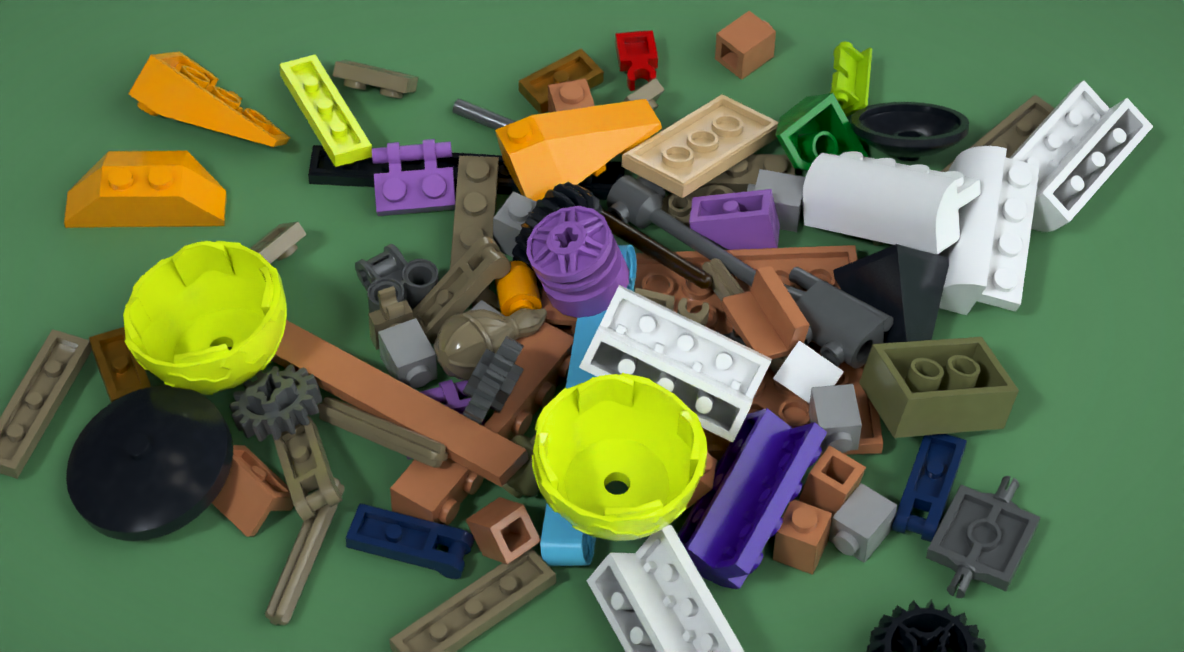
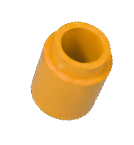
(518, 289)

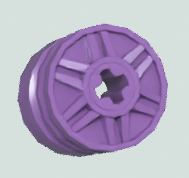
(577, 261)

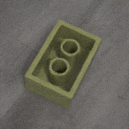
(938, 386)

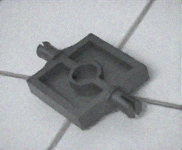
(983, 537)

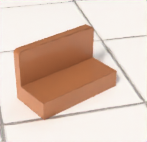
(767, 315)
(251, 492)

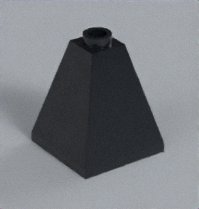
(901, 284)

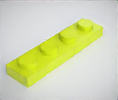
(325, 110)

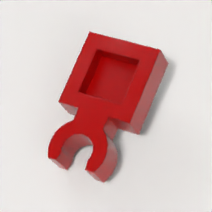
(637, 56)

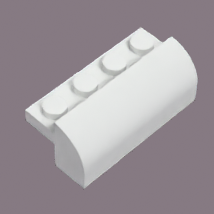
(1078, 152)
(886, 200)
(994, 232)
(686, 358)
(660, 600)

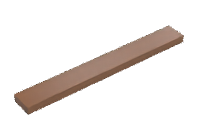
(396, 402)

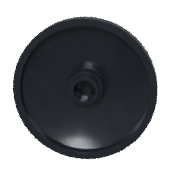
(149, 463)

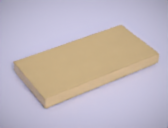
(701, 146)

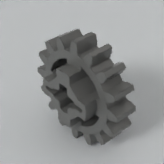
(493, 380)
(275, 402)

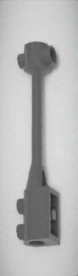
(835, 321)

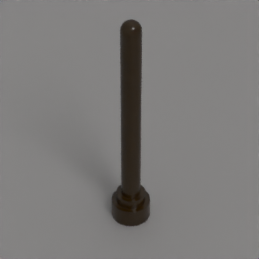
(657, 251)

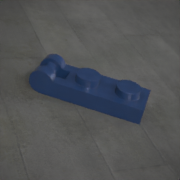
(930, 484)
(409, 540)

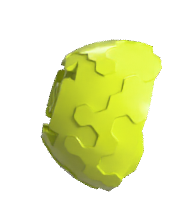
(199, 306)
(623, 433)

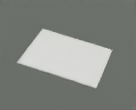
(805, 370)

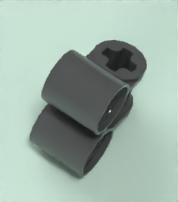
(410, 279)

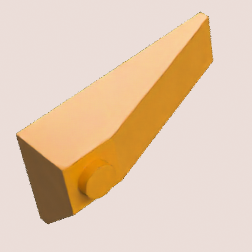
(187, 92)
(572, 143)

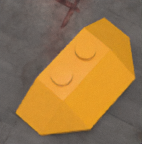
(146, 192)

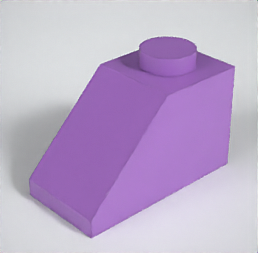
(737, 219)

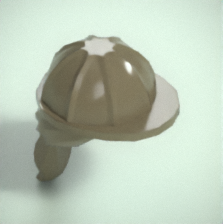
(468, 335)

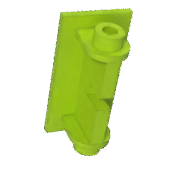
(852, 77)

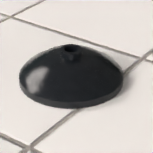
(909, 128)

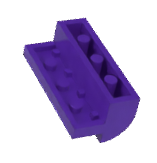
(749, 496)

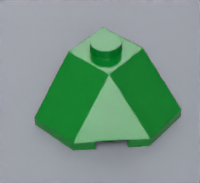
(815, 128)

